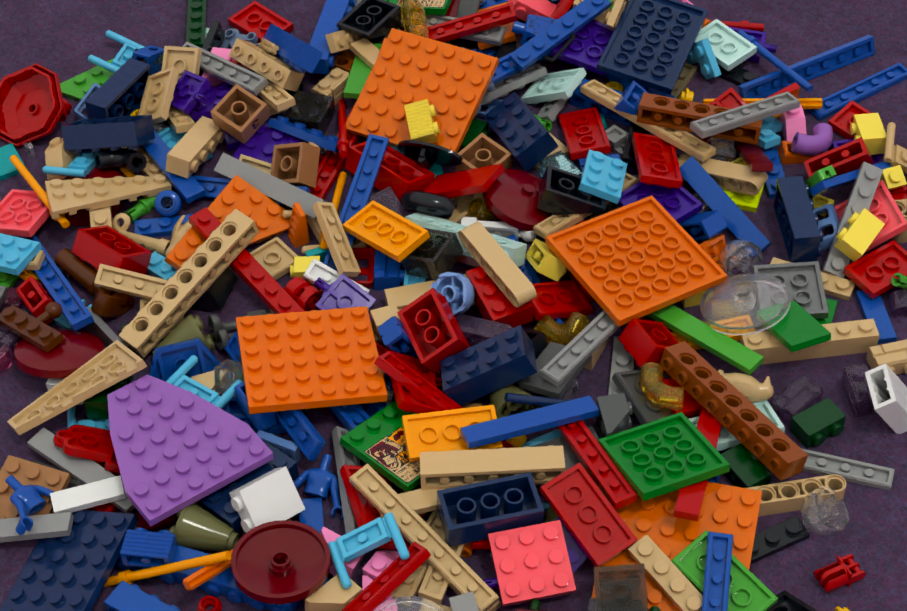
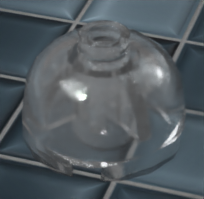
(740, 255)
(823, 512)

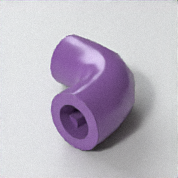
(813, 144)

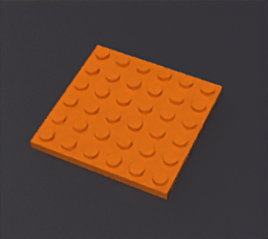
(416, 70)
(635, 260)
(309, 360)
(723, 510)

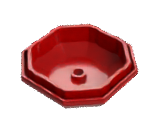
(29, 104)

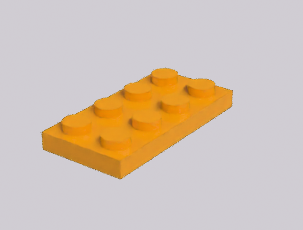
(386, 231)
(442, 430)

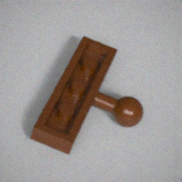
(34, 329)

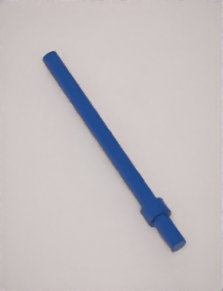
(777, 62)

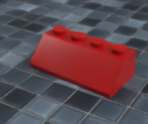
(395, 171)

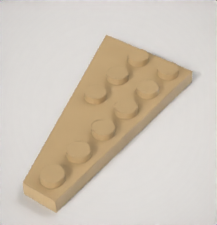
(100, 192)
(94, 376)

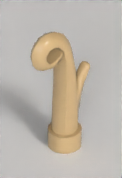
(150, 243)

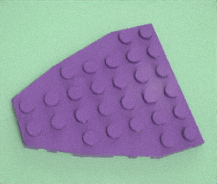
(176, 446)

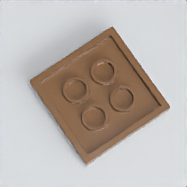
(29, 474)

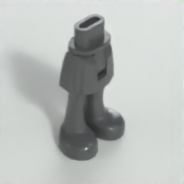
(221, 330)

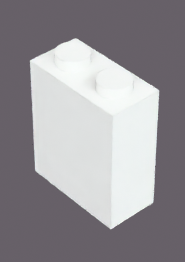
(888, 397)
(267, 499)

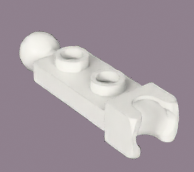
(501, 229)

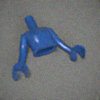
(320, 482)
(27, 501)

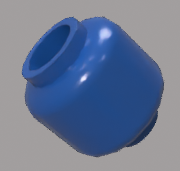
(161, 203)

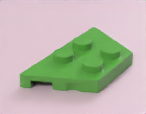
(79, 85)

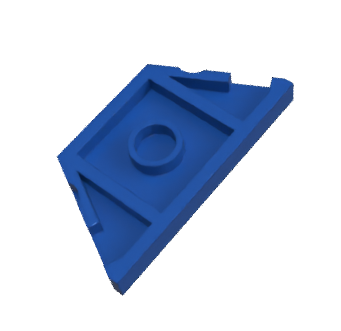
(169, 358)

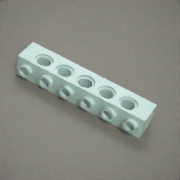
(514, 249)

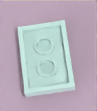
(728, 46)
(554, 86)

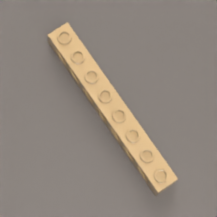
(188, 293)

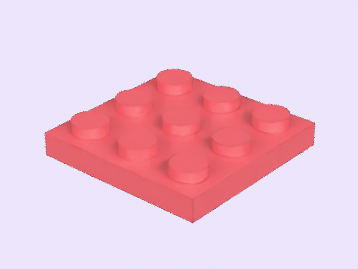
(886, 210)
(22, 213)
(531, 563)

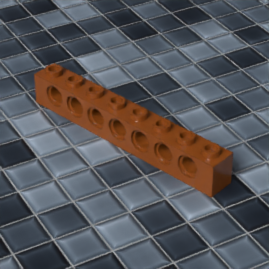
(733, 410)

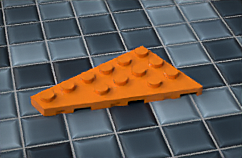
(247, 200)

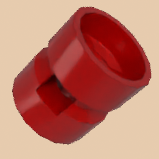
(303, 293)

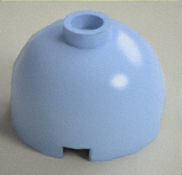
(457, 291)

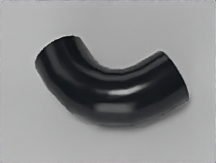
(120, 158)
(428, 203)

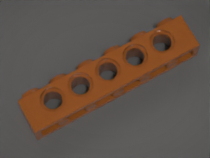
(679, 113)

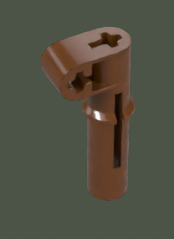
(106, 302)

